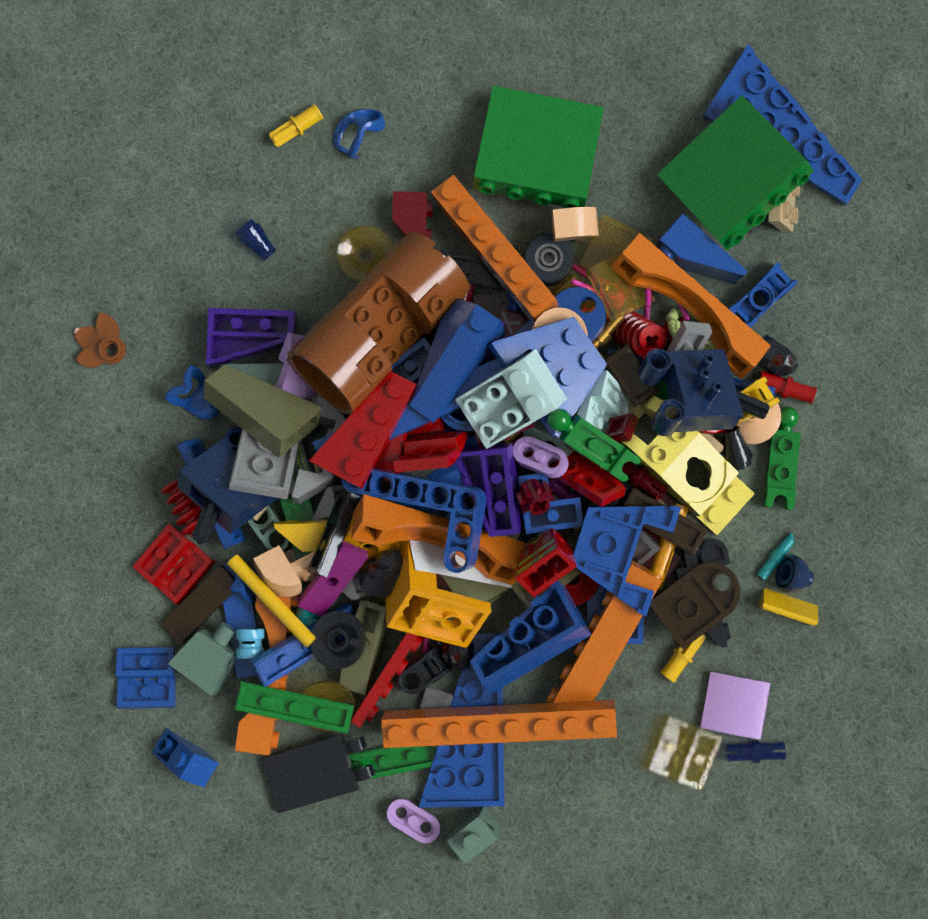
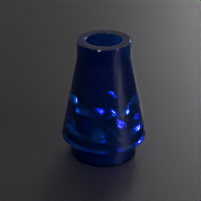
(255, 239)

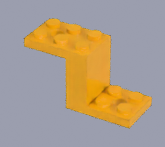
(420, 606)

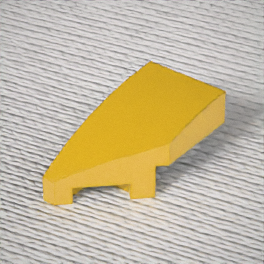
(302, 534)

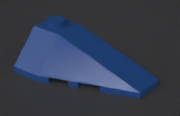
(454, 356)

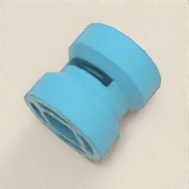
(249, 650)

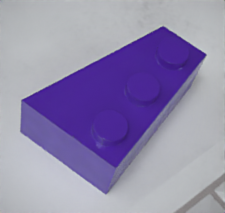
(245, 333)
(496, 475)

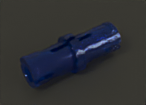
(756, 751)

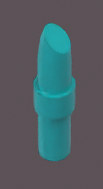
(776, 557)

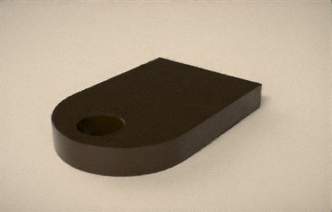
(694, 604)

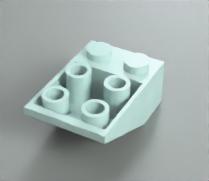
(511, 399)

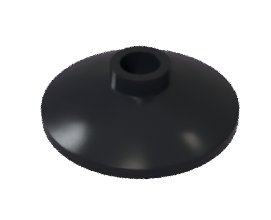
(326, 645)

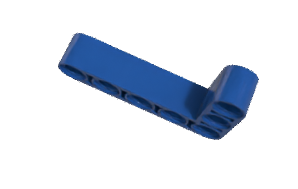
(428, 498)

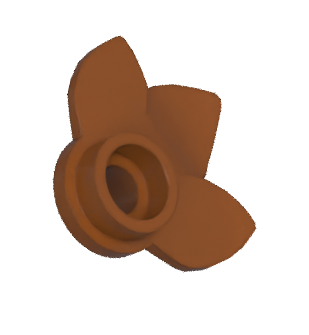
(97, 340)

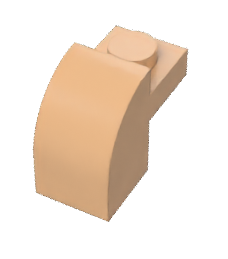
(574, 223)
(280, 575)

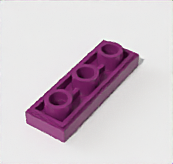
(324, 591)

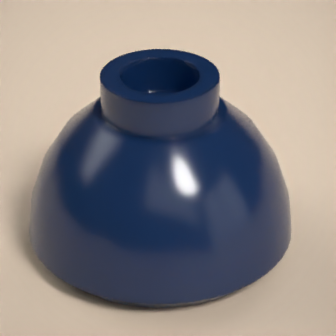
(793, 574)

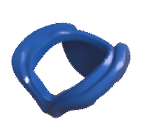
(366, 120)
(194, 403)

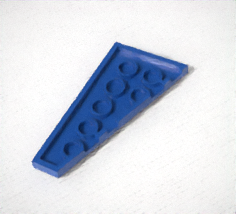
(781, 110)
(468, 772)

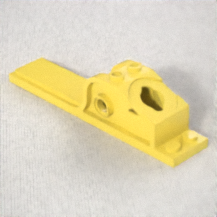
(667, 462)

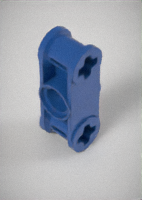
(771, 287)

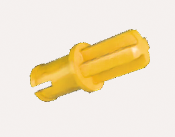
(296, 126)
(680, 659)

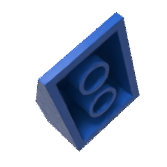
(698, 252)

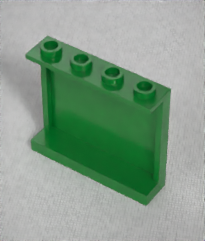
(537, 148)
(735, 172)

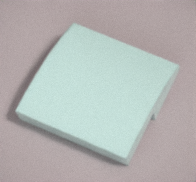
(604, 402)

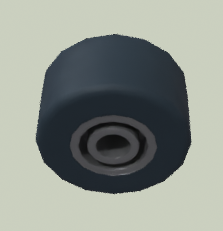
(549, 268)

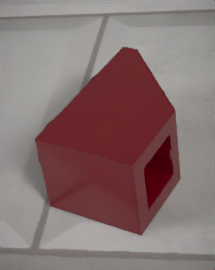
(411, 212)

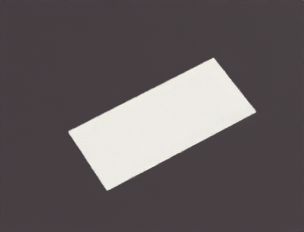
(431, 559)

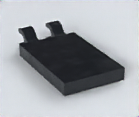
(315, 772)

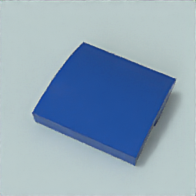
(146, 665)

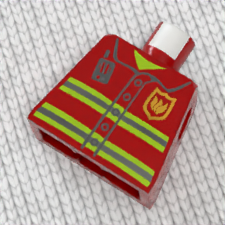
(544, 562)

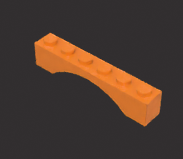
(651, 269)
(387, 522)
(257, 732)

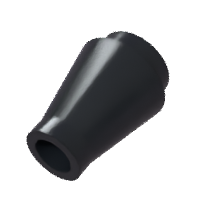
(736, 449)

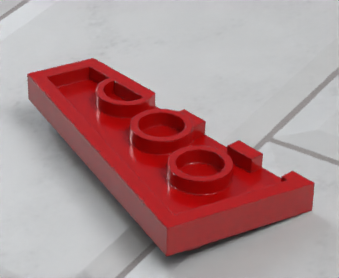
(363, 436)
(588, 478)
(383, 685)

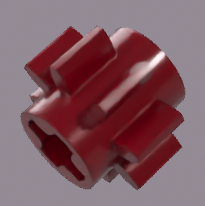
(534, 496)

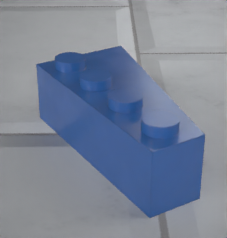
(531, 639)

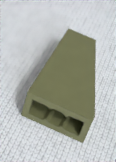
(261, 409)

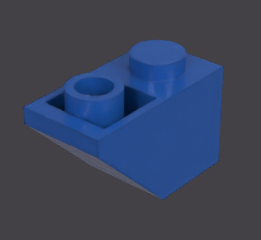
(184, 758)

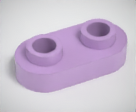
(543, 456)
(412, 821)

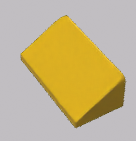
(789, 607)

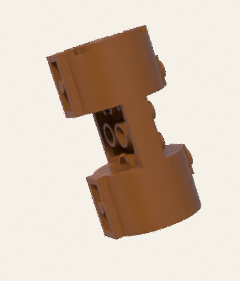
(378, 322)

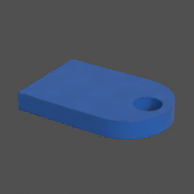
(572, 299)

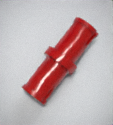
(790, 388)

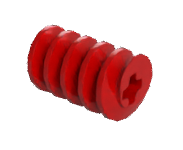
(640, 334)
(184, 506)

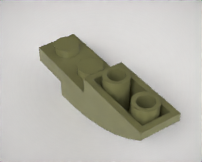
(373, 618)

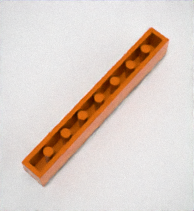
(499, 724)

